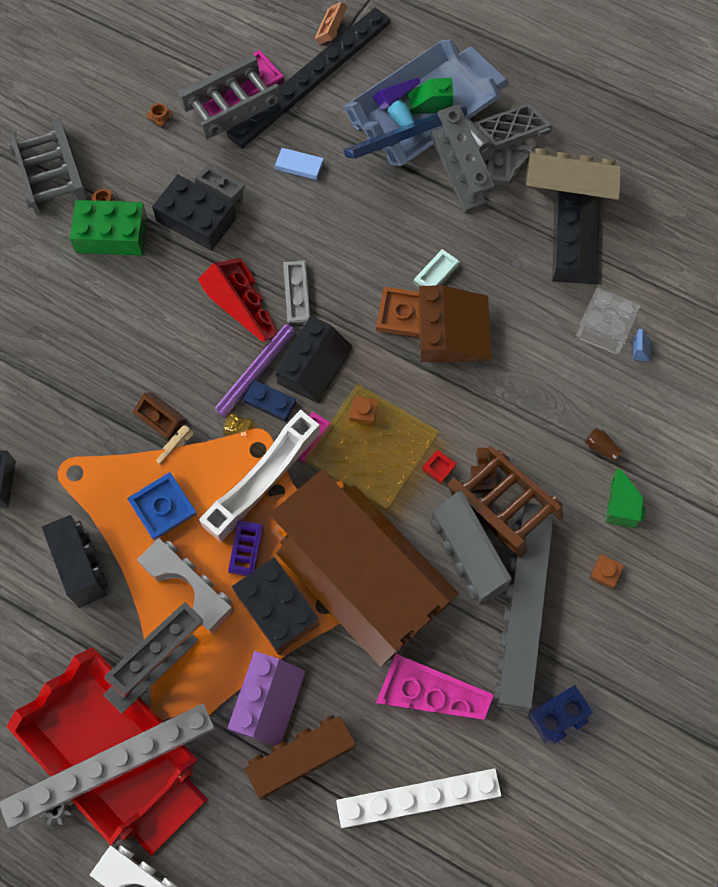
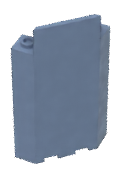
(474, 87)

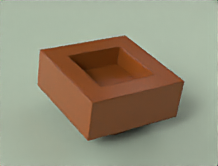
(363, 410)
(606, 571)

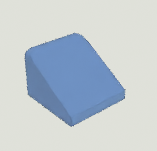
(641, 346)

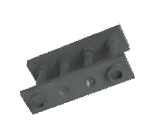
(221, 82)
(461, 158)
(68, 169)
(152, 657)

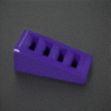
(389, 95)
(239, 536)

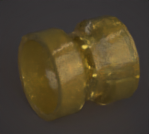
(235, 425)

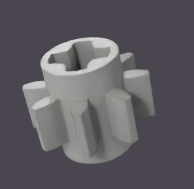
(63, 812)

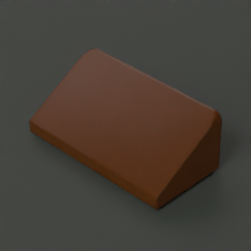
(159, 415)

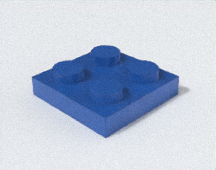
(162, 506)

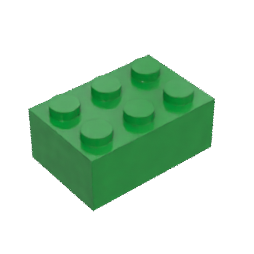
(108, 227)

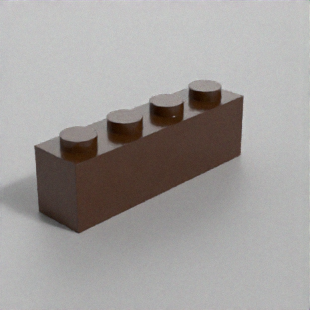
(299, 757)

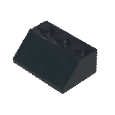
(313, 360)

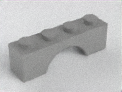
(163, 563)

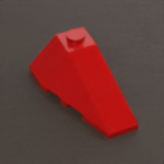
(232, 288)

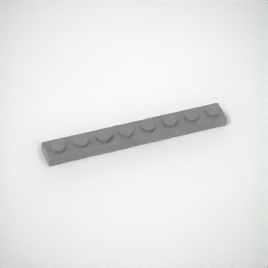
(105, 766)

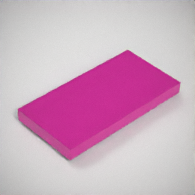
(268, 74)

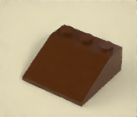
(453, 325)

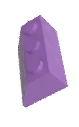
(266, 699)

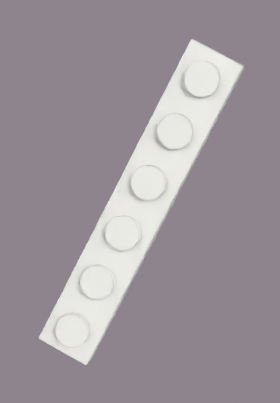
(418, 798)

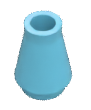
(400, 113)

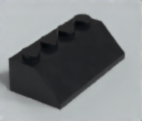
(576, 239)

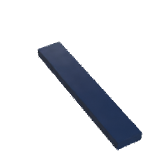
(395, 136)

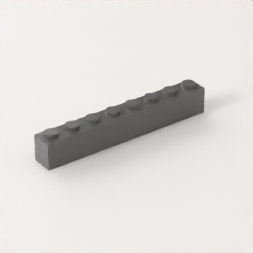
(524, 616)

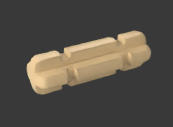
(184, 434)

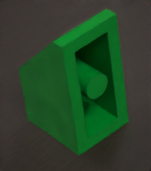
(431, 96)
(624, 502)

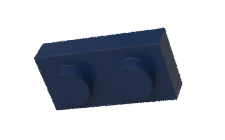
(269, 400)

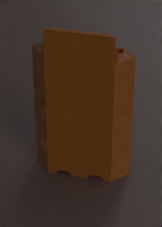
(359, 566)

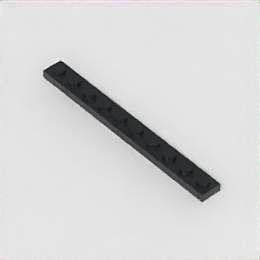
(312, 75)

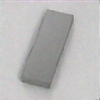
(296, 292)

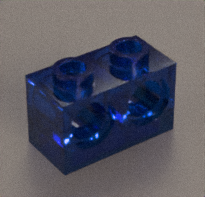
(557, 710)

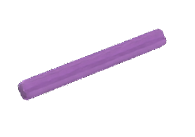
(255, 370)

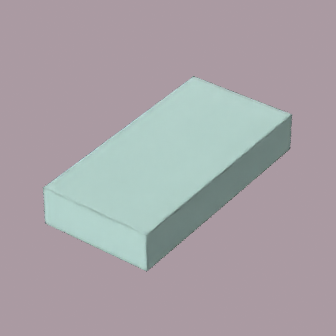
(437, 270)

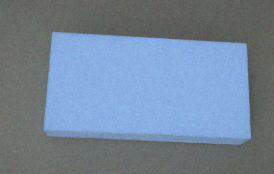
(299, 163)

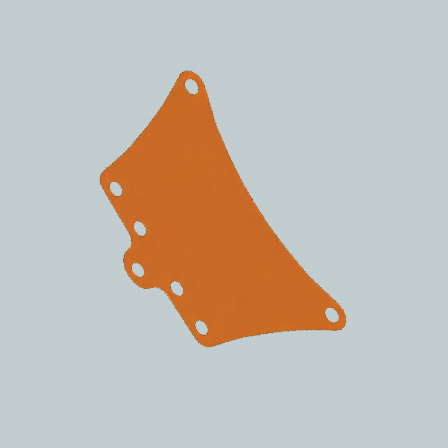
(205, 473)

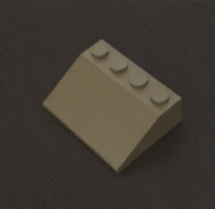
(573, 174)

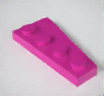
(426, 689)

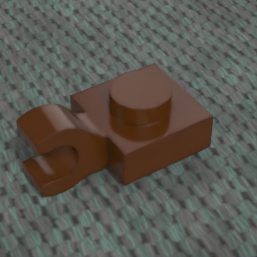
(482, 460)

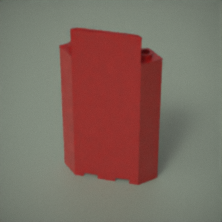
(77, 722)

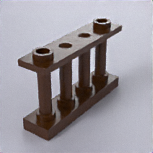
(498, 523)

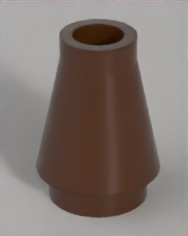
(601, 443)

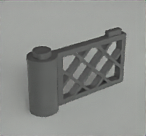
(485, 137)

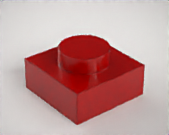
(439, 467)

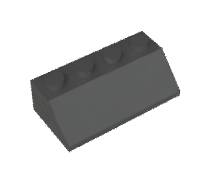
(470, 549)

